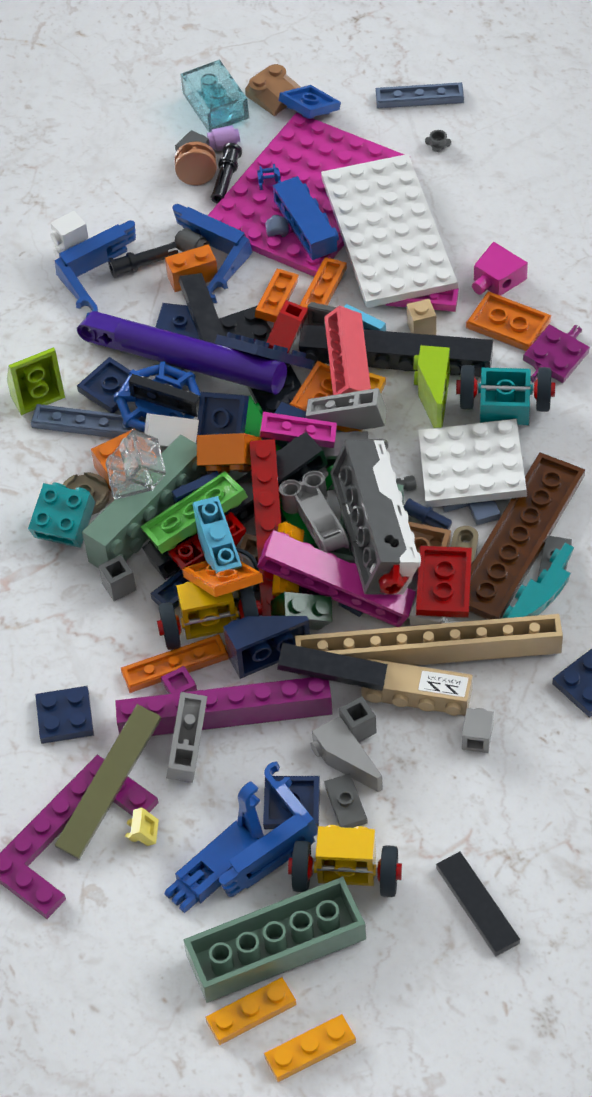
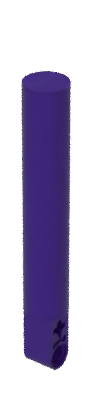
(184, 352)

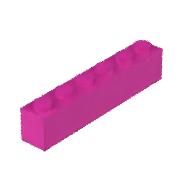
(330, 577)

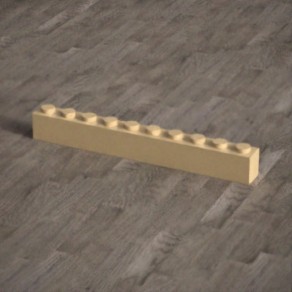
(446, 641)

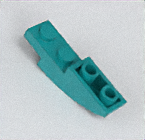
(541, 593)

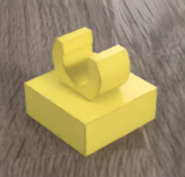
(143, 827)

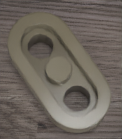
(469, 534)

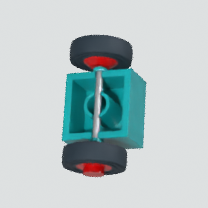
(505, 392)

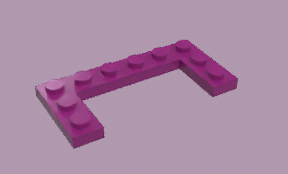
(46, 826)

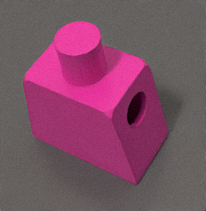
(498, 271)

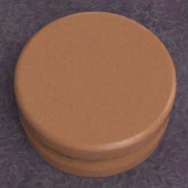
(195, 163)

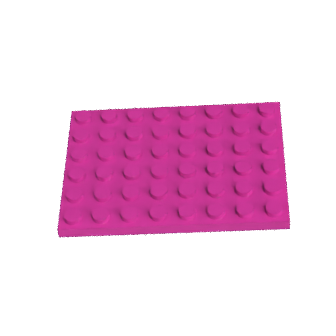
(300, 150)

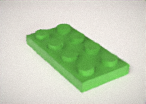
(179, 520)

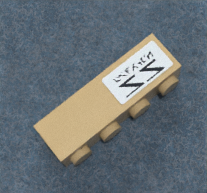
(423, 689)

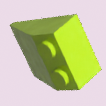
(35, 381)
(433, 381)

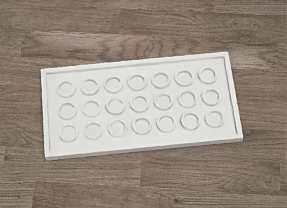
(388, 231)

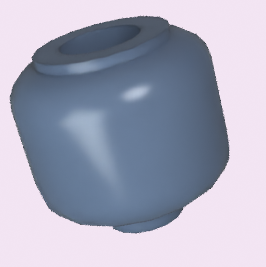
(277, 225)

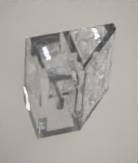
(135, 465)

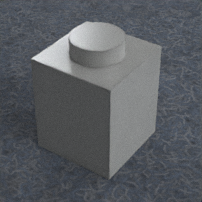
(477, 730)

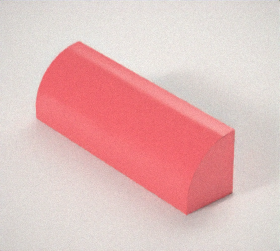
(347, 351)

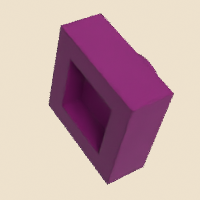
(178, 681)

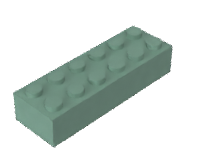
(119, 525)
(275, 939)

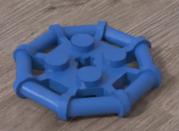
(130, 419)

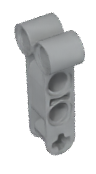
(310, 502)

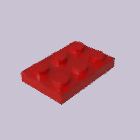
(444, 581)

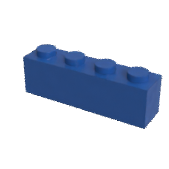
(305, 217)

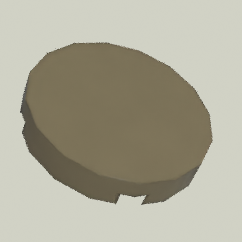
(94, 484)

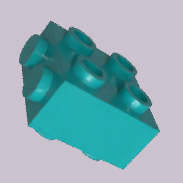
(62, 514)

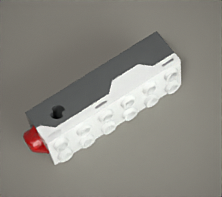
(375, 517)

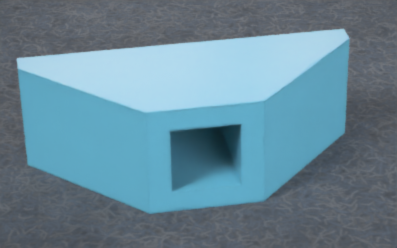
(215, 535)

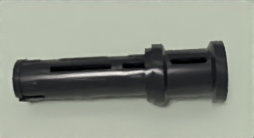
(227, 166)
(133, 261)

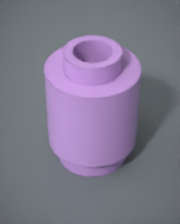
(222, 136)

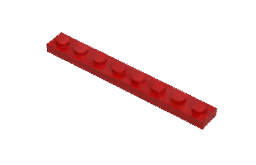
(265, 507)

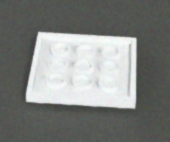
(472, 463)

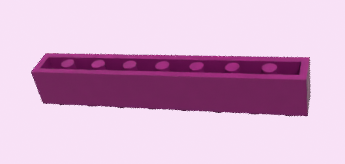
(240, 704)

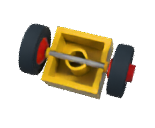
(203, 613)
(348, 855)

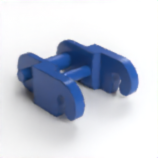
(260, 172)

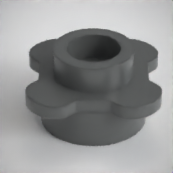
(438, 140)

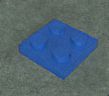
(309, 101)

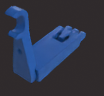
(220, 237)
(90, 255)
(274, 847)
(202, 873)

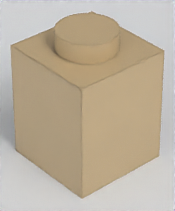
(421, 317)

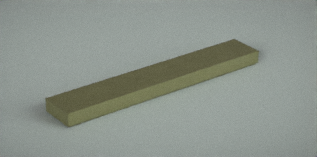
(108, 782)

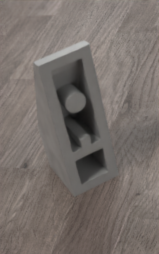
(352, 410)
(186, 737)
(344, 753)

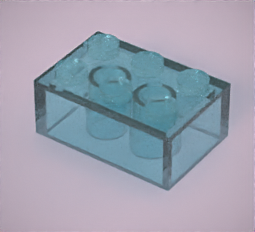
(214, 95)

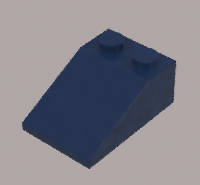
(257, 640)

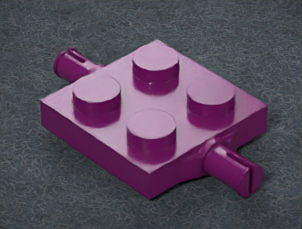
(556, 351)

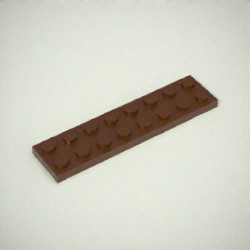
(521, 535)

